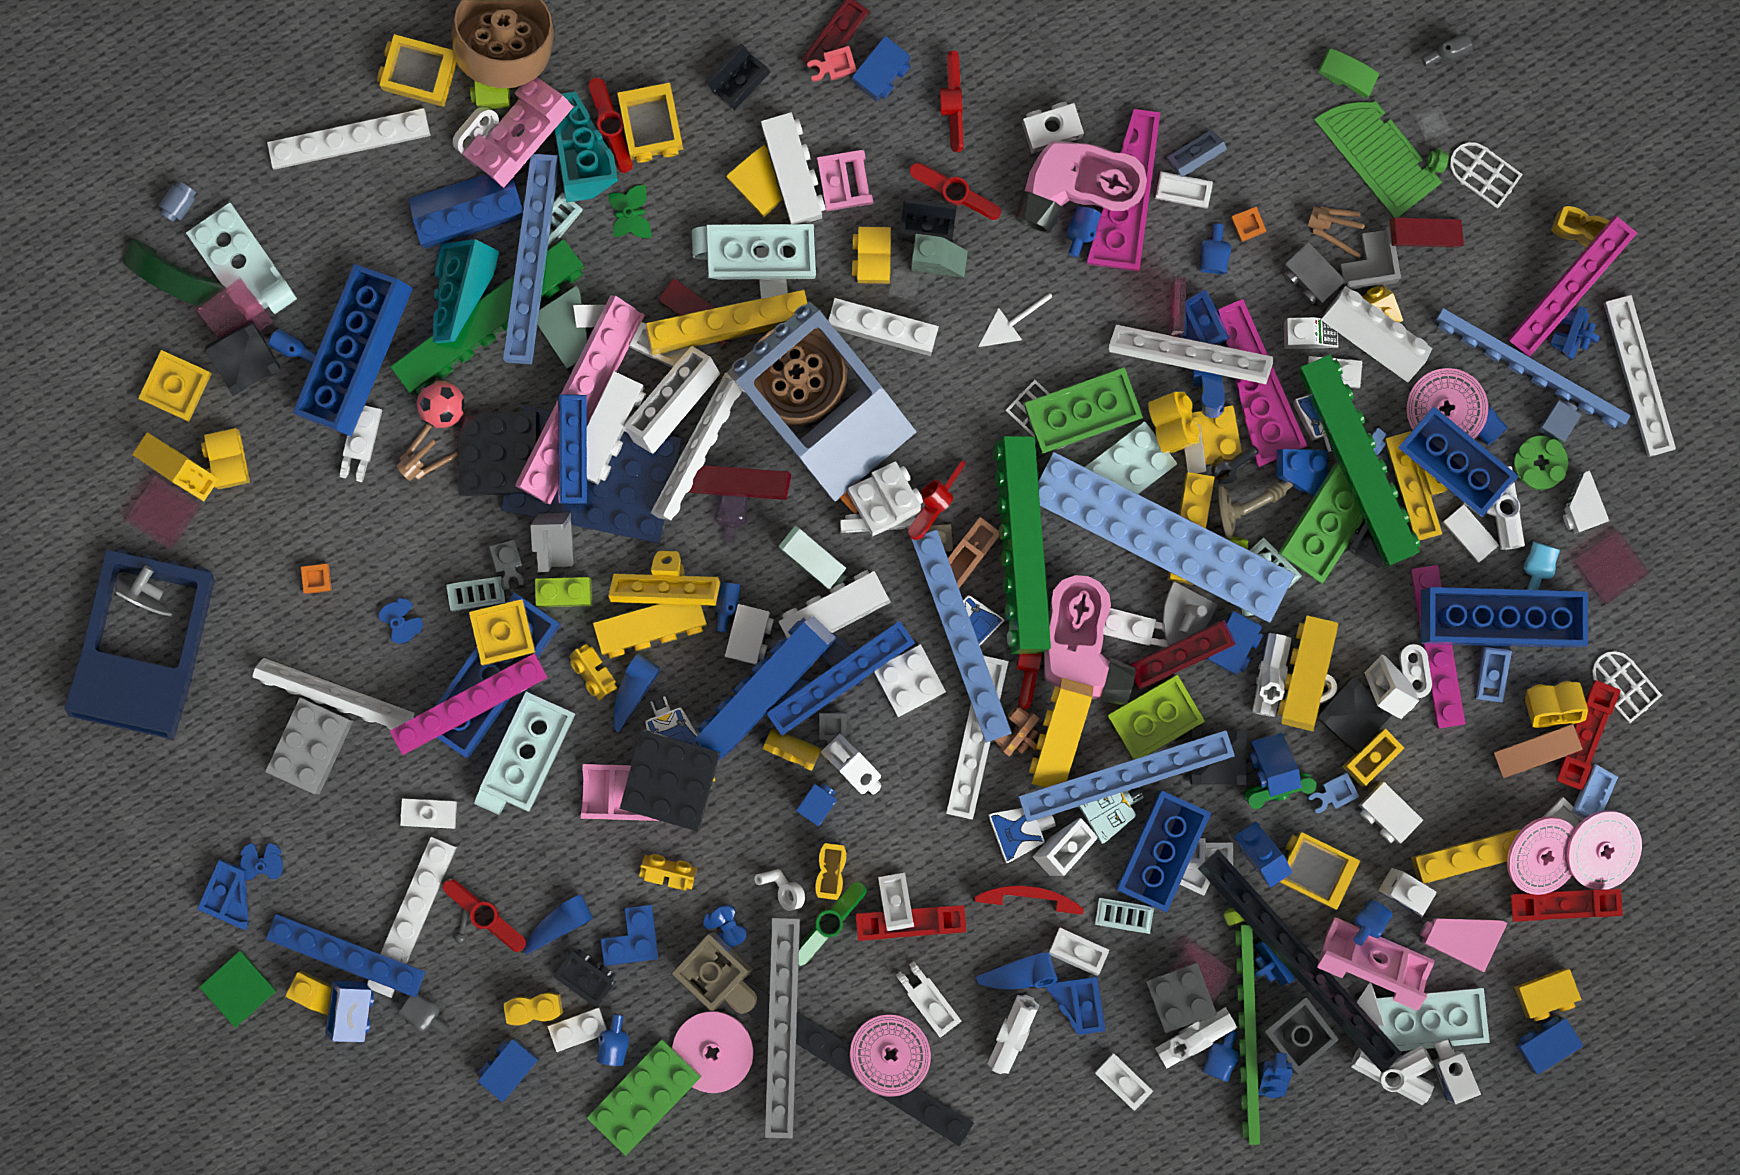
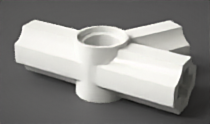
(1508, 526)
(1272, 675)
(1013, 1034)
(1195, 1038)
(1408, 1067)

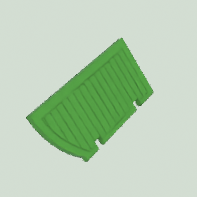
(1379, 154)

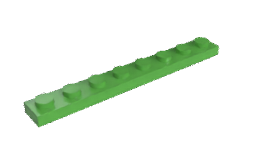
(1248, 1045)

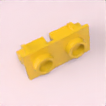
(597, 682)
(680, 873)

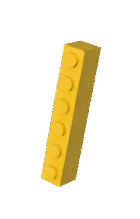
(722, 323)

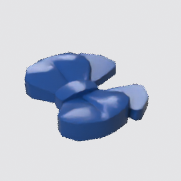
(402, 630)
(270, 865)
(724, 916)

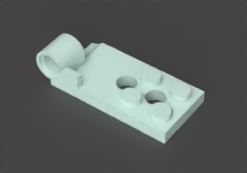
(732, 255)
(259, 271)
(520, 779)

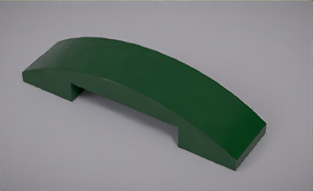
(169, 277)

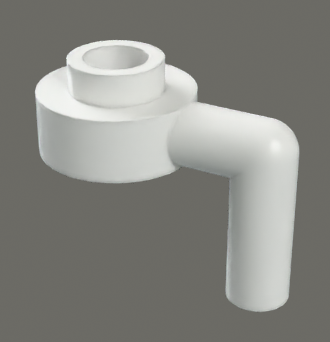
(789, 894)

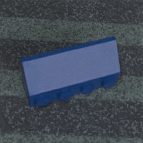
(464, 209)
(1458, 462)
(1163, 851)

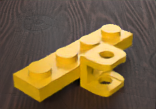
(1415, 489)
(665, 585)

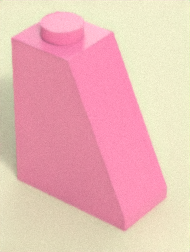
(1464, 939)

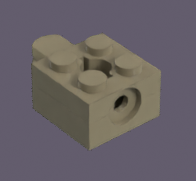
(717, 975)

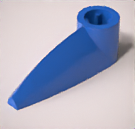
(633, 688)
(559, 922)
(1024, 973)

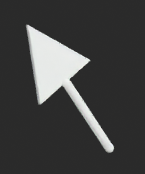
(1001, 329)
(1370, 1005)

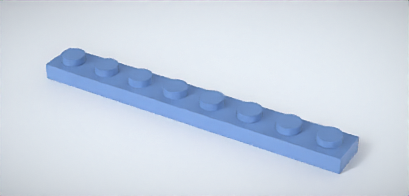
(531, 259)
(1540, 374)
(961, 636)
(1126, 776)

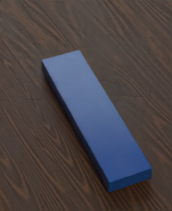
(572, 449)

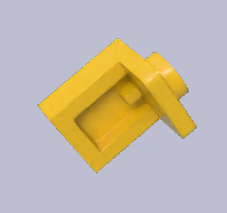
(1385, 300)

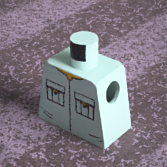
(1111, 813)

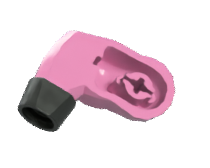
(1082, 175)
(1076, 638)

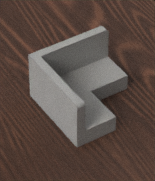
(1379, 266)
(552, 540)

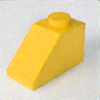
(310, 992)

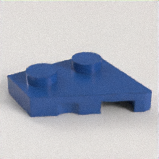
(1302, 468)
(227, 895)
(1080, 1003)

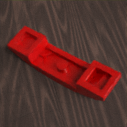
(1600, 704)
(995, 896)
(1566, 905)
(926, 922)

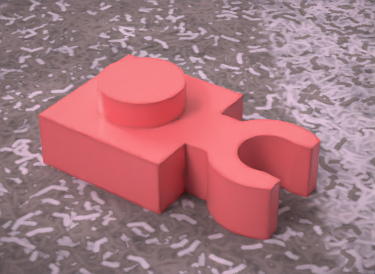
(837, 63)

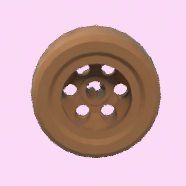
(500, 23)
(816, 401)

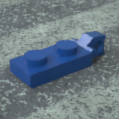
(1275, 1077)

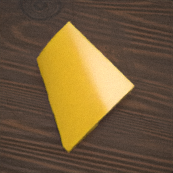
(757, 181)
(792, 749)

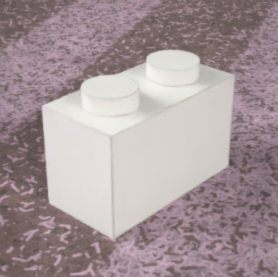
(748, 634)
(1390, 813)

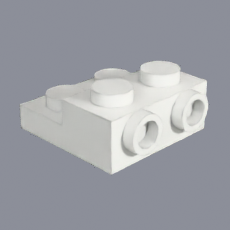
(886, 498)

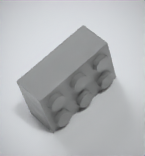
(309, 746)

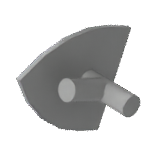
(142, 592)
(1185, 613)

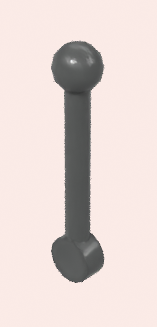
(460, 937)

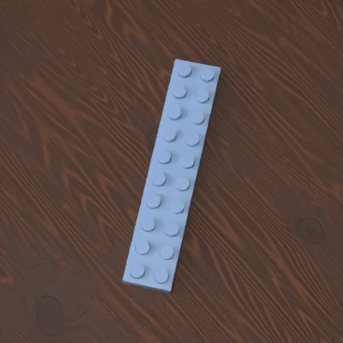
(1163, 537)

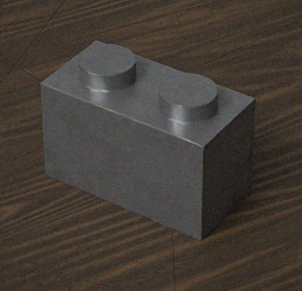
(1313, 275)

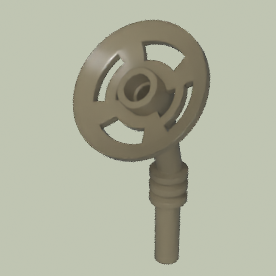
(1232, 511)

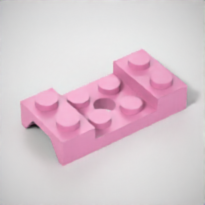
(502, 152)
(604, 792)
(1399, 970)

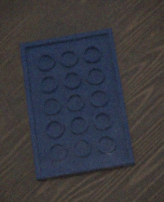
(620, 502)

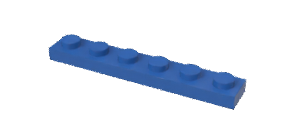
(840, 678)
(346, 955)

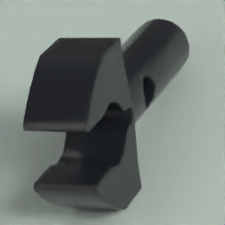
(1231, 465)

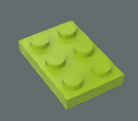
(1156, 718)

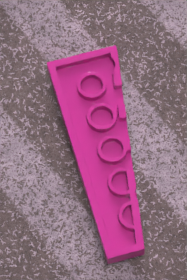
(1121, 233)
(1264, 406)

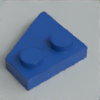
(1203, 320)

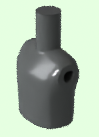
(1449, 50)
(422, 1014)

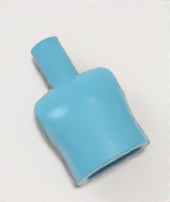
(1540, 564)

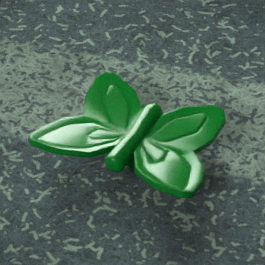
(628, 213)

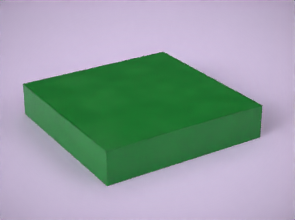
(238, 989)

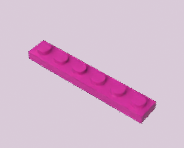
(1572, 285)
(1441, 660)
(468, 704)

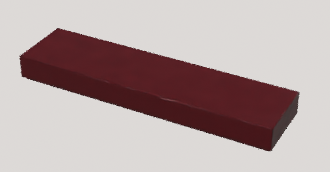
(741, 482)
(1182, 654)

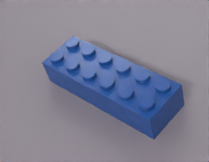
(352, 350)
(1504, 617)
(770, 682)
(469, 734)

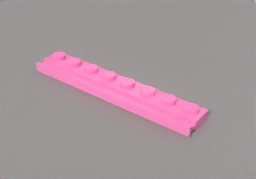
(589, 377)

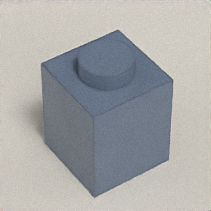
(1560, 421)

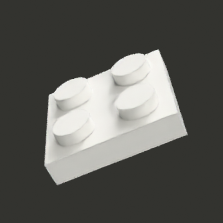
(909, 681)

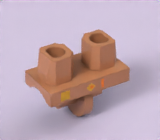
(1025, 722)

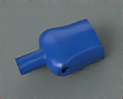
(1082, 228)
(1215, 253)
(290, 346)
(1493, 428)
(726, 604)
(1371, 921)
(613, 1043)
(1222, 1058)

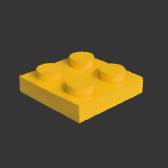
(175, 385)
(1219, 435)
(502, 632)

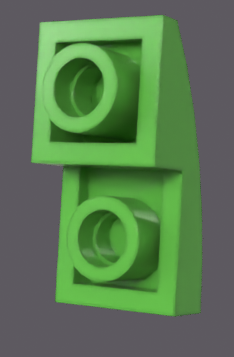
(1348, 71)

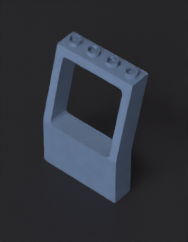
(854, 434)

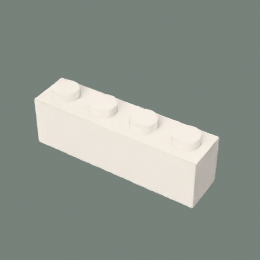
(792, 169)
(883, 327)
(1377, 334)
(672, 399)
(608, 423)
(842, 605)

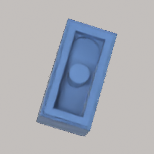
(1493, 672)

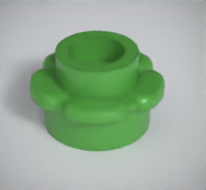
(1437, 161)

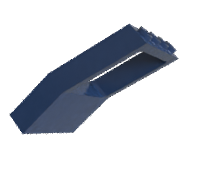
(132, 691)

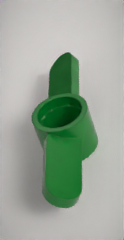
(841, 910)

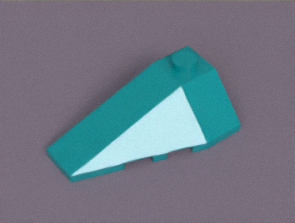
(583, 155)
(463, 276)

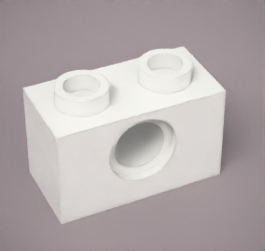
(1067, 119)

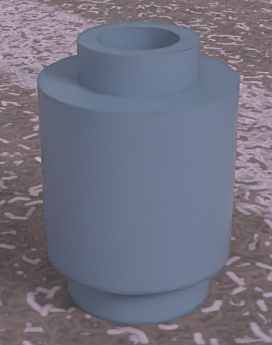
(177, 201)

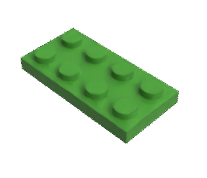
(1083, 410)
(1323, 528)
(644, 1097)

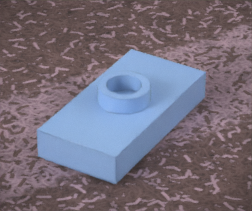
(1595, 792)

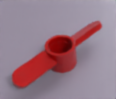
(952, 101)
(605, 111)
(941, 182)
(936, 499)
(1030, 665)
(497, 927)

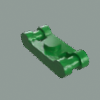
(1257, 795)

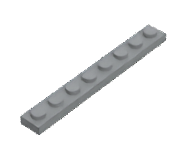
(782, 1028)

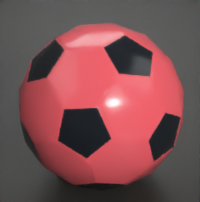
(440, 404)

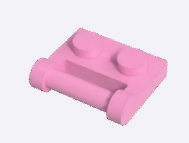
(836, 184)

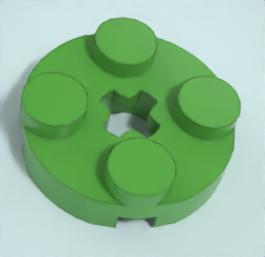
(1550, 450)

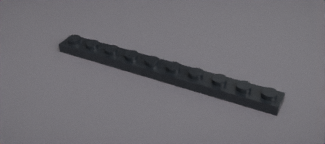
(1300, 961)
(836, 1054)

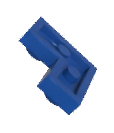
(638, 944)

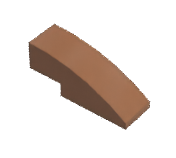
(972, 550)
(1538, 750)

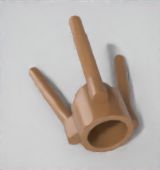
(1322, 218)
(410, 463)

